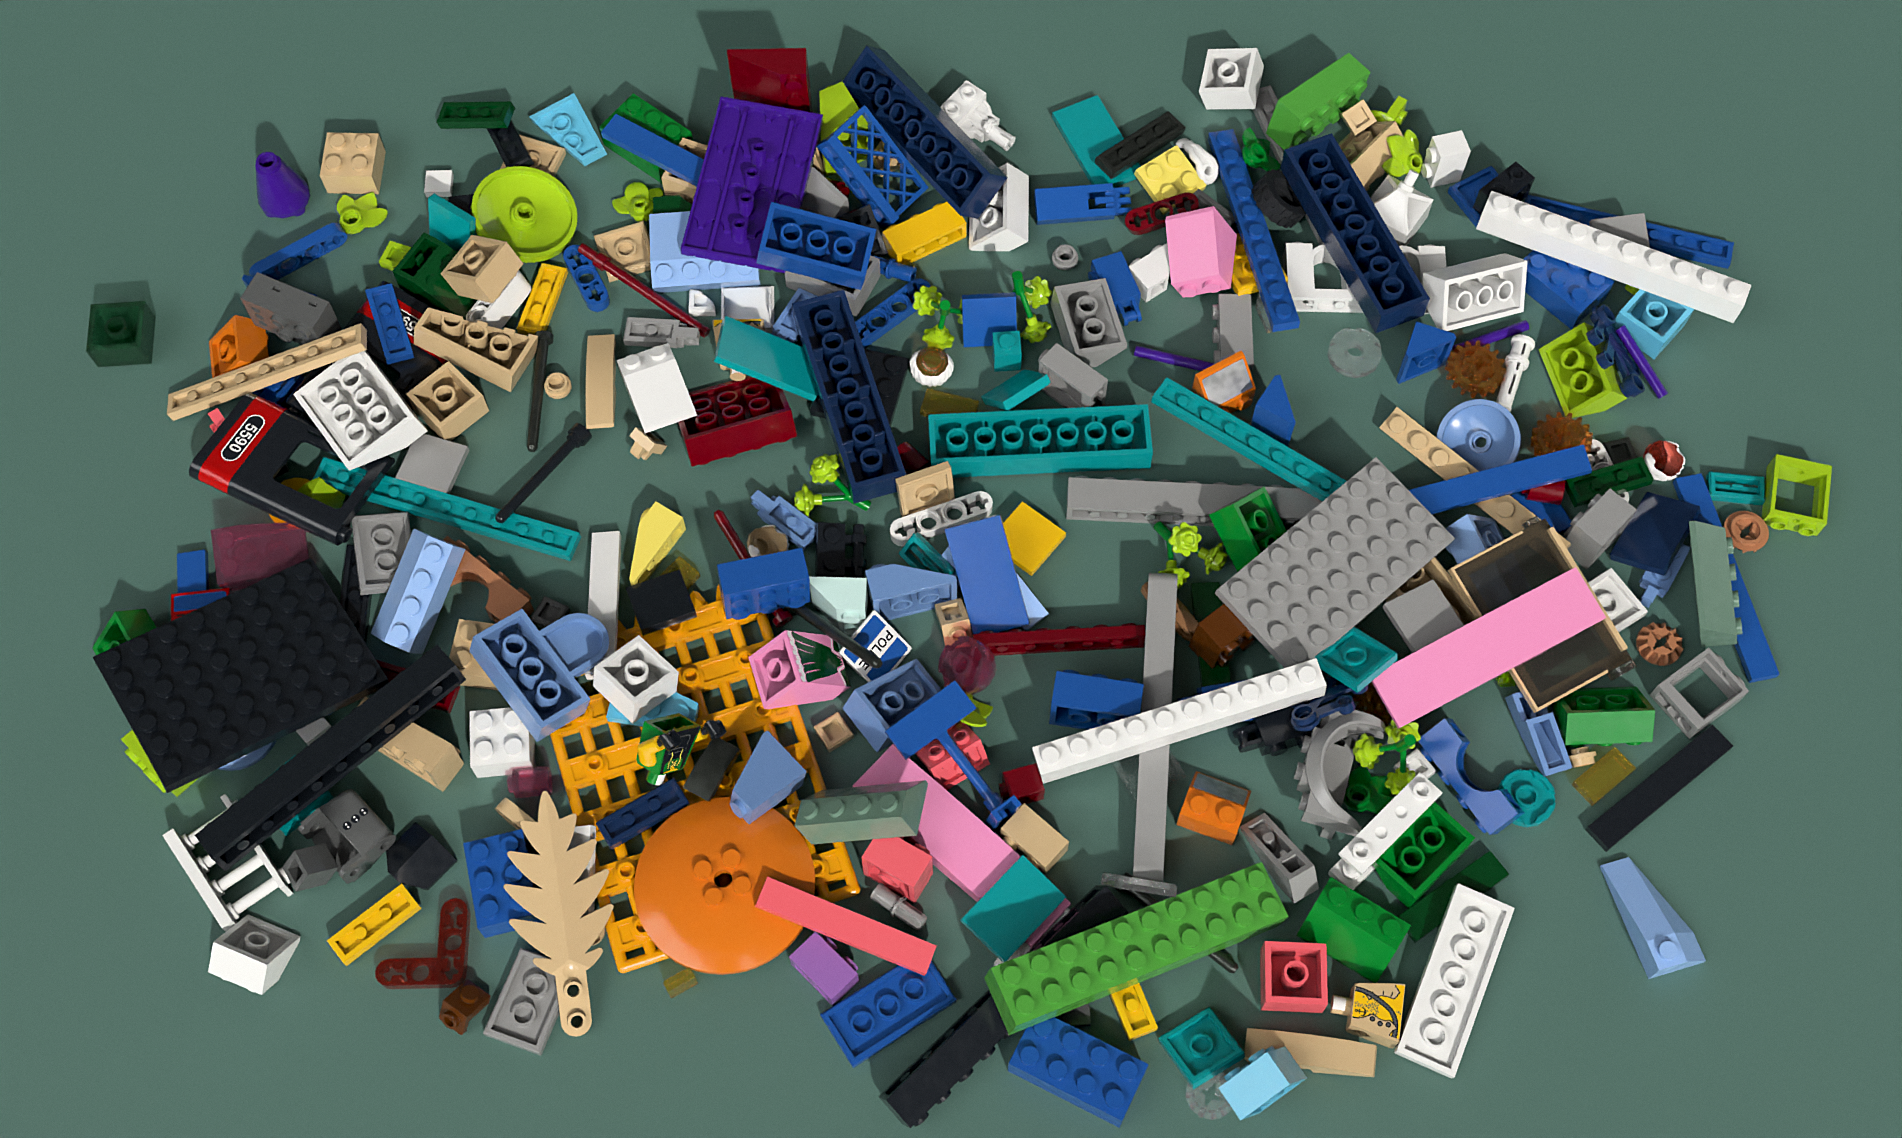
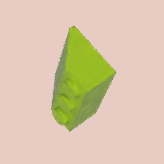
(1577, 376)

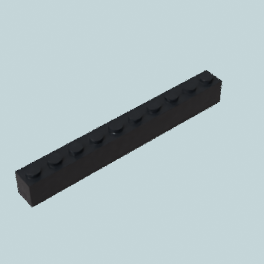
(329, 758)
(981, 1026)

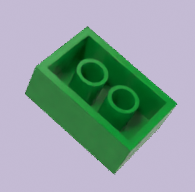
(653, 120)

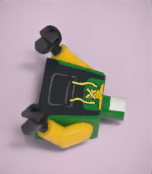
(668, 742)

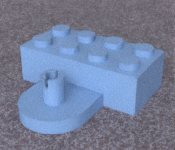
(540, 668)

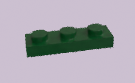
(475, 115)
(1618, 477)

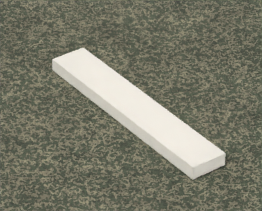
(604, 585)

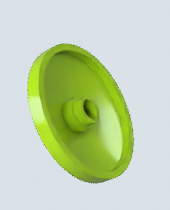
(526, 211)

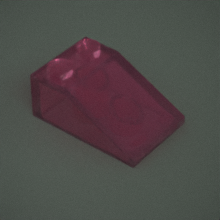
(255, 552)

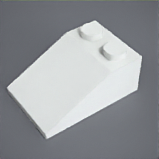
(656, 388)

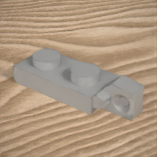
(656, 332)

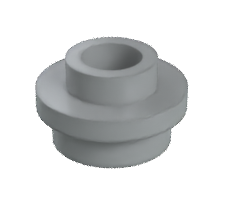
(1065, 251)

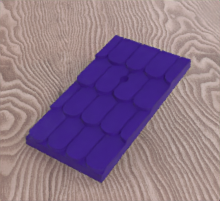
(750, 160)

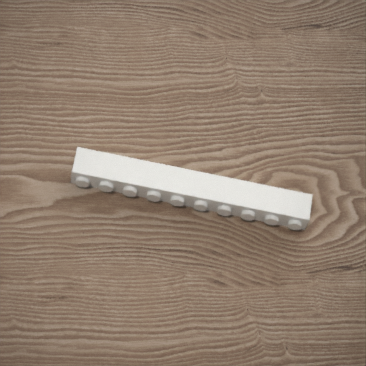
(1614, 257)
(1179, 720)

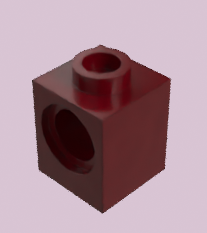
(1023, 783)

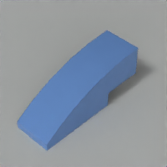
(1539, 735)

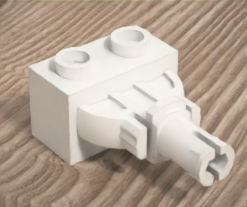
(974, 116)

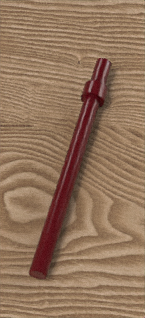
(604, 262)

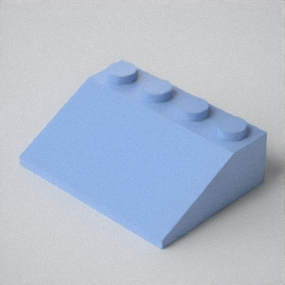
(681, 272)

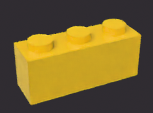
(924, 233)

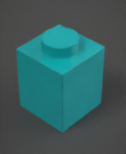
(1006, 351)

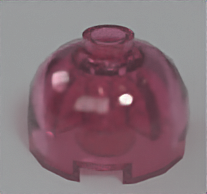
(968, 664)

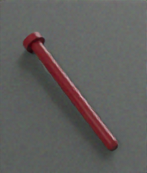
(781, 617)

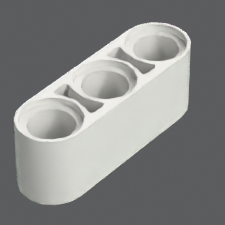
(503, 308)

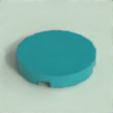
(1533, 795)

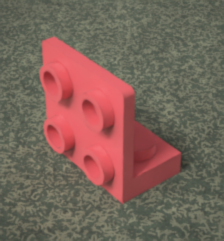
(941, 764)

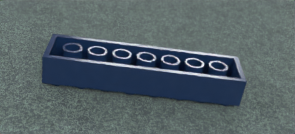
(924, 133)
(1354, 233)
(848, 396)

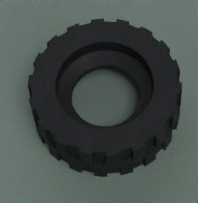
(1278, 199)

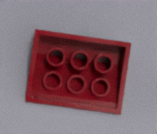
(771, 77)
(736, 420)

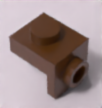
(462, 1006)

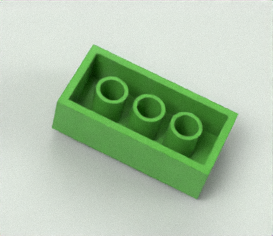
(1317, 102)

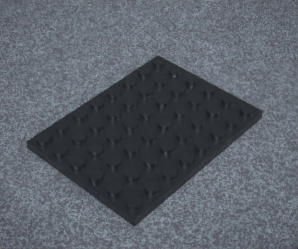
(239, 673)

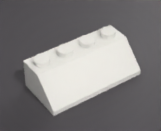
(1476, 291)

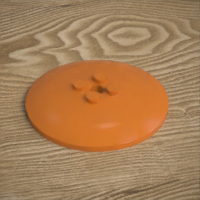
(713, 925)

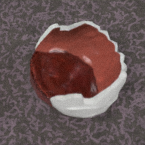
(1664, 460)

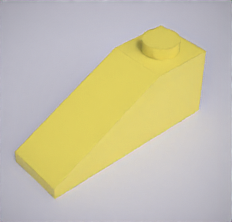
(656, 536)

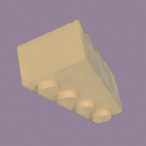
(476, 347)
(424, 755)

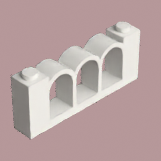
(1299, 265)

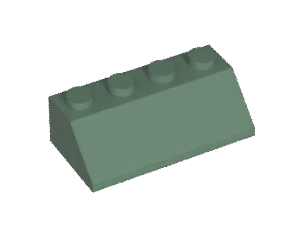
(1713, 584)
(862, 812)

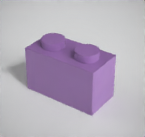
(825, 967)

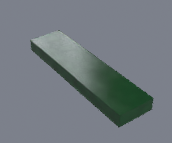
(1203, 604)
(1429, 911)

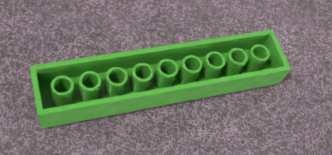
(1134, 948)

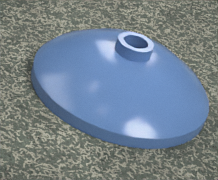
(1477, 420)

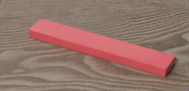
(845, 926)

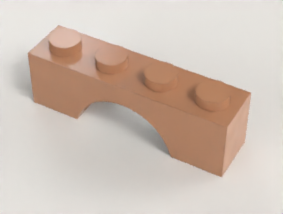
(503, 597)

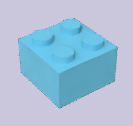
(1652, 321)
(1262, 1082)

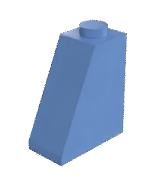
(766, 779)

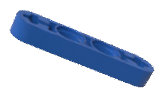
(324, 241)
(885, 311)

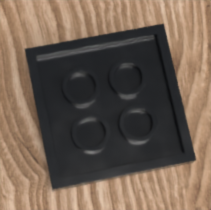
(889, 375)

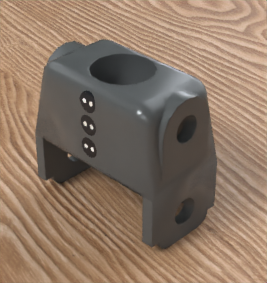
(350, 833)

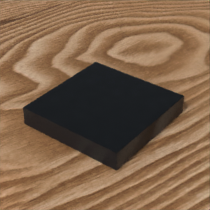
(661, 602)

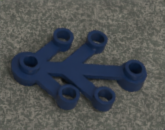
(1603, 318)
(1307, 716)

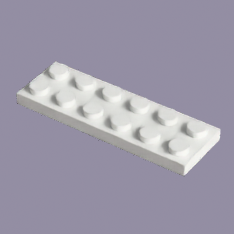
(1454, 981)

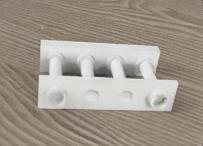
(1383, 831)
(213, 890)

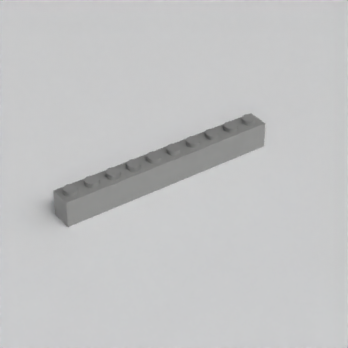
(1172, 501)

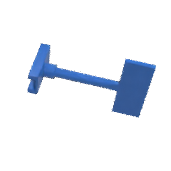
(931, 722)

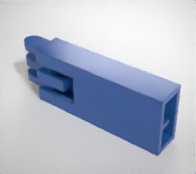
(1072, 205)

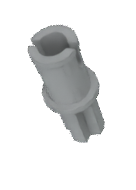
(898, 906)

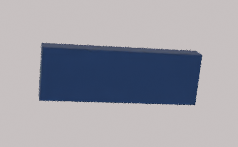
(642, 813)

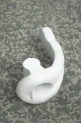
(1206, 164)

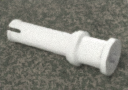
(1516, 363)

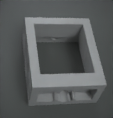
(1072, 380)
(1681, 711)

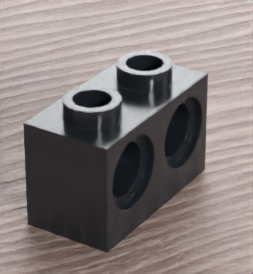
(1512, 182)

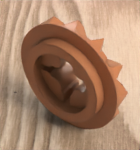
(1758, 532)
(1660, 656)

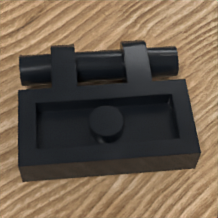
(830, 550)

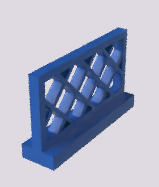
(856, 177)

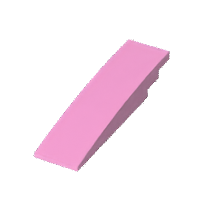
(1487, 647)
(955, 837)

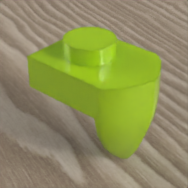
(1395, 113)

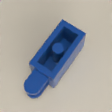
(1121, 285)

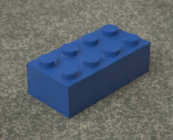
(816, 246)
(1078, 1069)

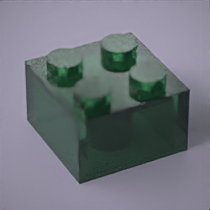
(120, 334)

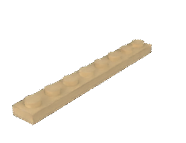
(267, 372)
(1450, 465)

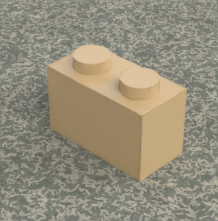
(1034, 839)

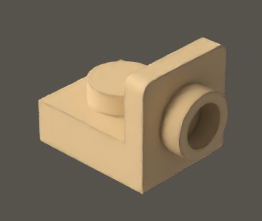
(953, 620)

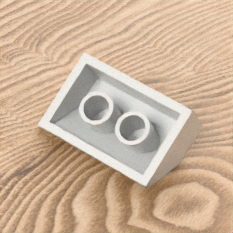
(1005, 219)

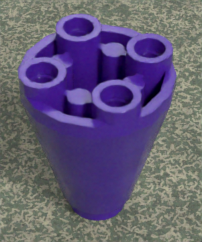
(279, 187)

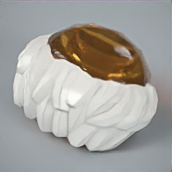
(931, 366)

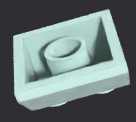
(841, 601)

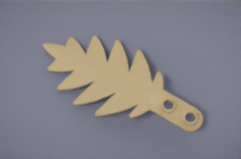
(560, 905)

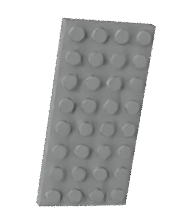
(1334, 565)

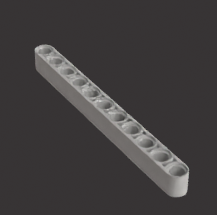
(1157, 692)

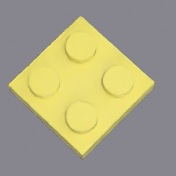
(1169, 176)

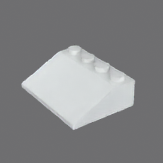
(359, 411)

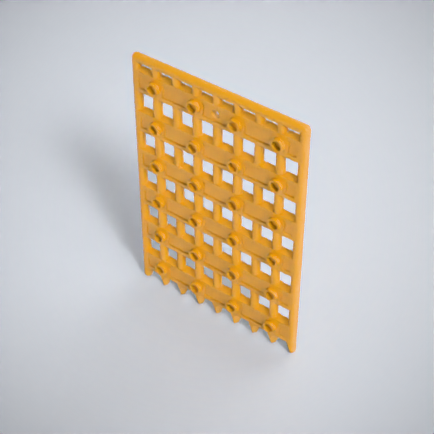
(738, 720)

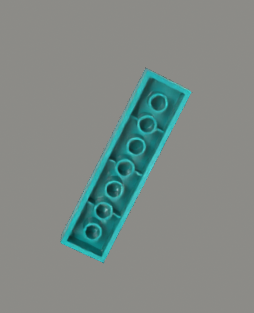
(1042, 440)

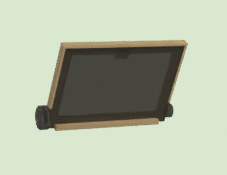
(1518, 567)

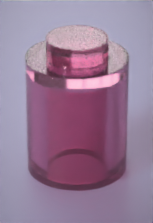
(530, 781)

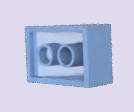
(905, 590)
(889, 699)

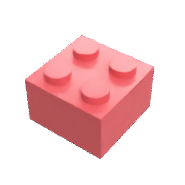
(898, 866)
(1293, 977)

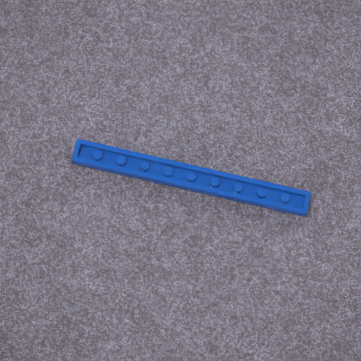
(1253, 232)

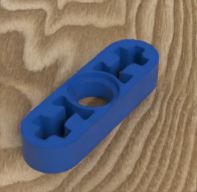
(585, 288)

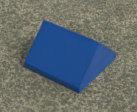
(1426, 351)
(1274, 413)

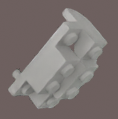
(1328, 767)

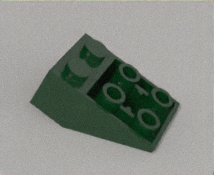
(421, 276)

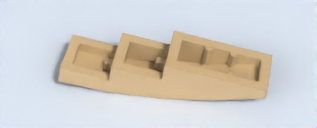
(600, 381)
(1317, 1052)

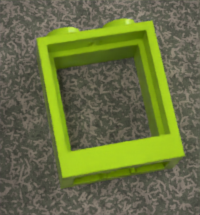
(1801, 472)

